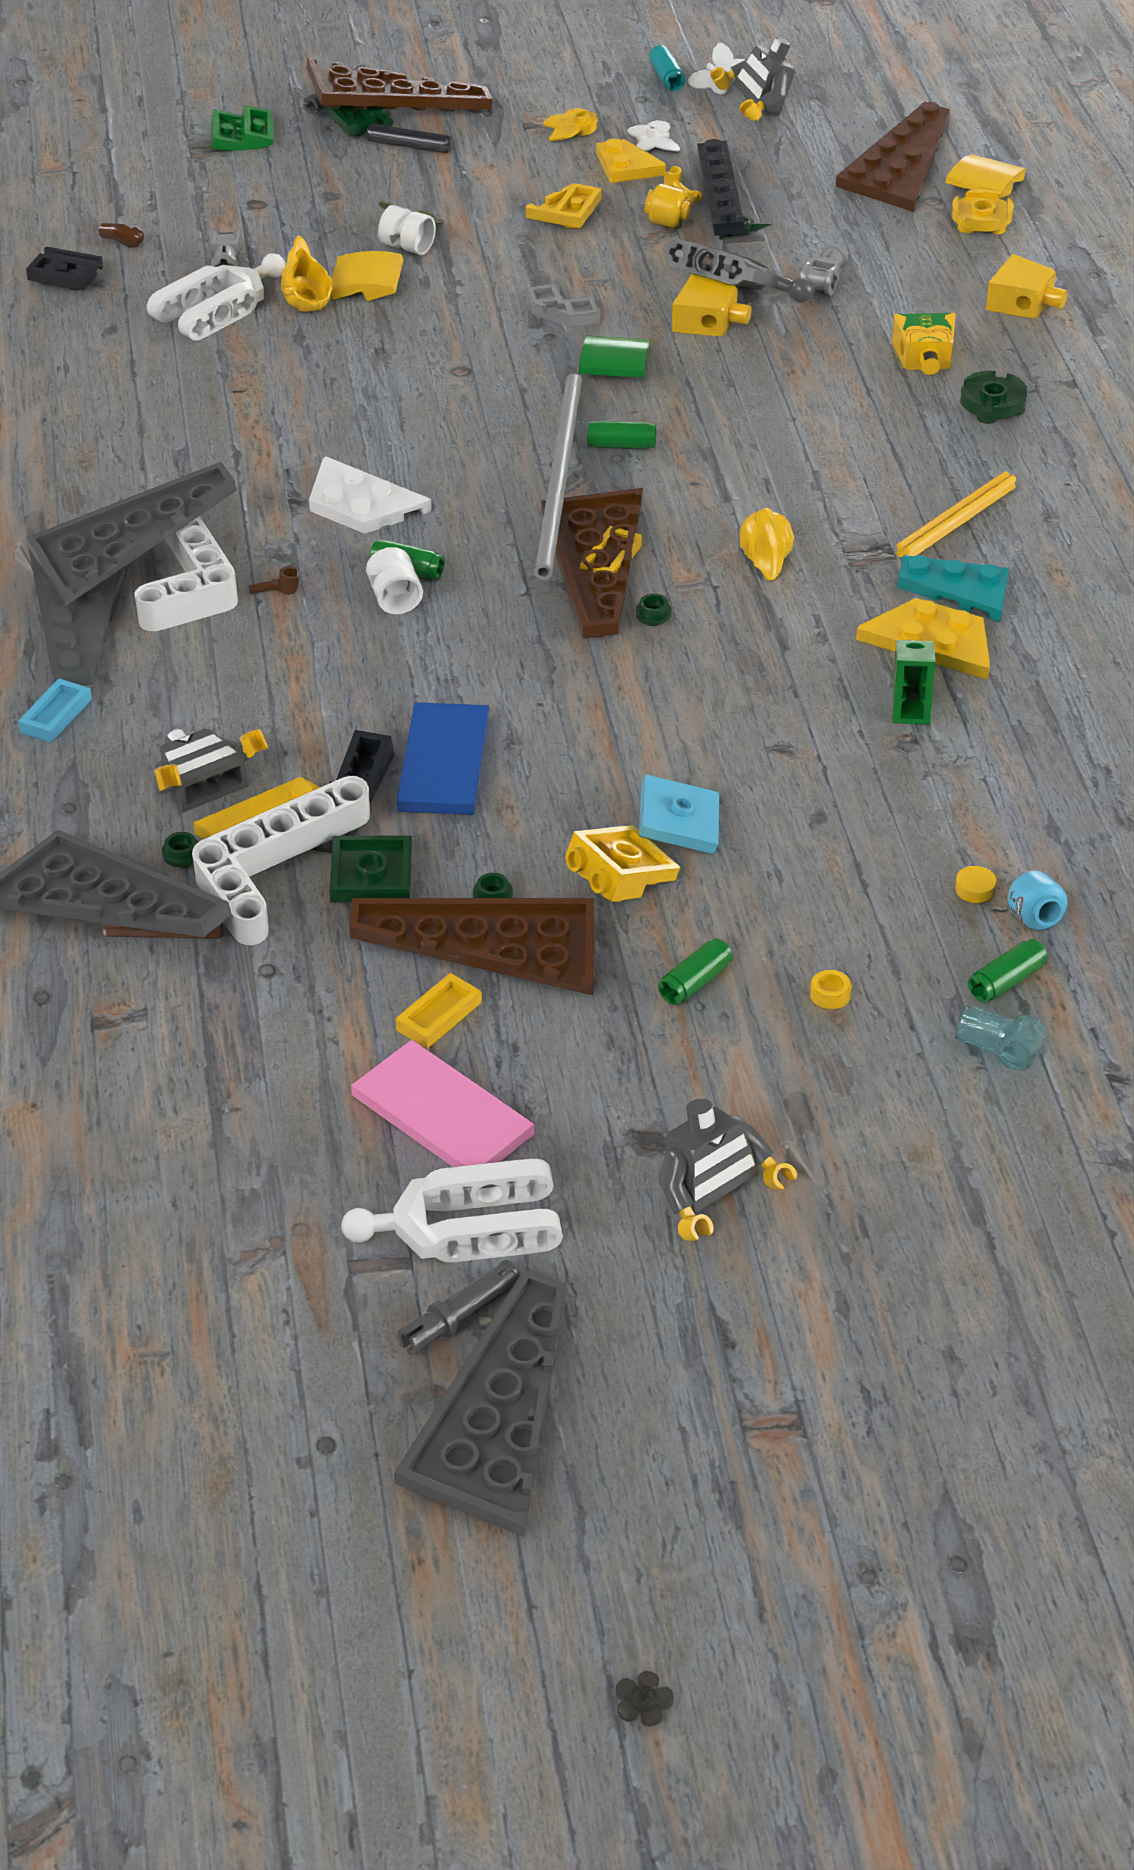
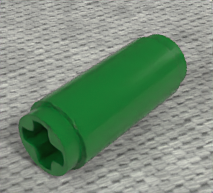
(621, 434)
(426, 563)
(1007, 970)
(695, 971)

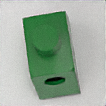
(913, 672)

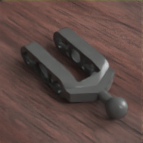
(754, 273)

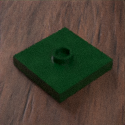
(370, 867)

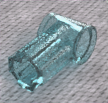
(1013, 1040)

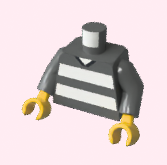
(761, 78)
(204, 765)
(710, 1159)

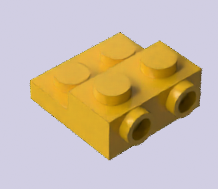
(618, 862)

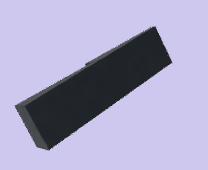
(368, 759)

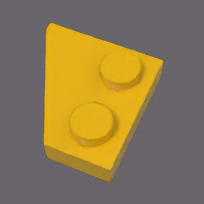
(627, 162)
(567, 207)

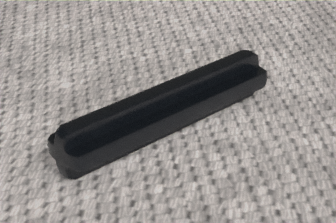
(408, 138)

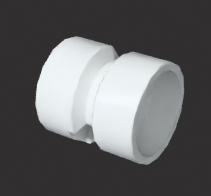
(406, 230)
(394, 580)

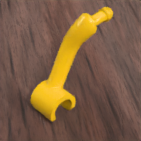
(674, 179)

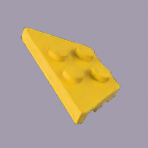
(956, 634)

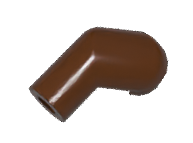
(122, 233)

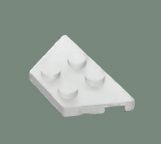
(360, 498)

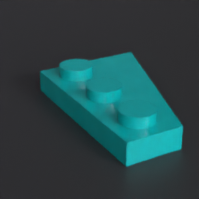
(959, 581)

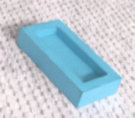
(54, 710)

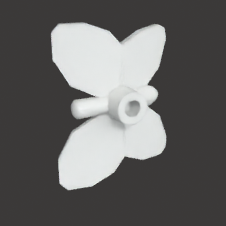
(722, 58)
(654, 135)

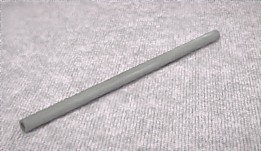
(558, 478)

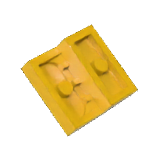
(984, 173)
(366, 271)

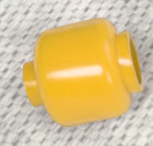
(667, 206)

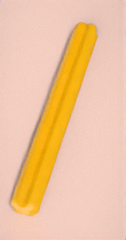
(956, 515)

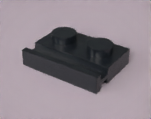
(64, 268)

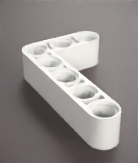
(200, 592)
(235, 854)

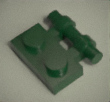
(355, 120)

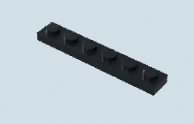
(720, 187)

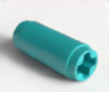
(667, 68)

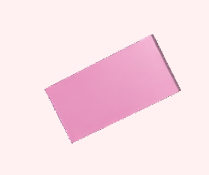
(442, 1108)

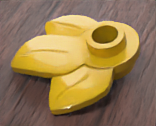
(571, 123)

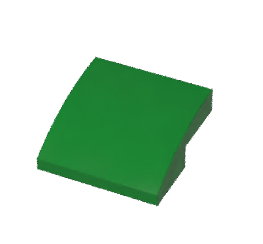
(242, 132)
(614, 356)

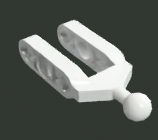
(225, 286)
(451, 1238)

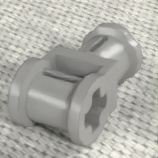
(226, 247)
(825, 271)

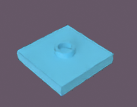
(679, 814)

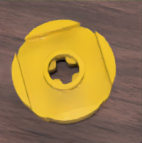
(982, 212)

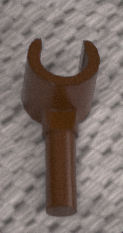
(286, 583)

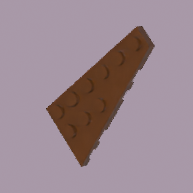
(390, 89)
(900, 160)
(600, 594)
(515, 937)

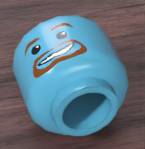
(1037, 900)

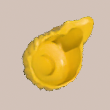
(305, 280)
(766, 541)

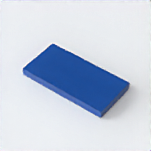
(443, 758)

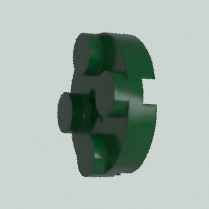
(993, 396)

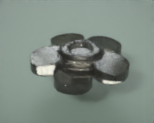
(643, 1699)

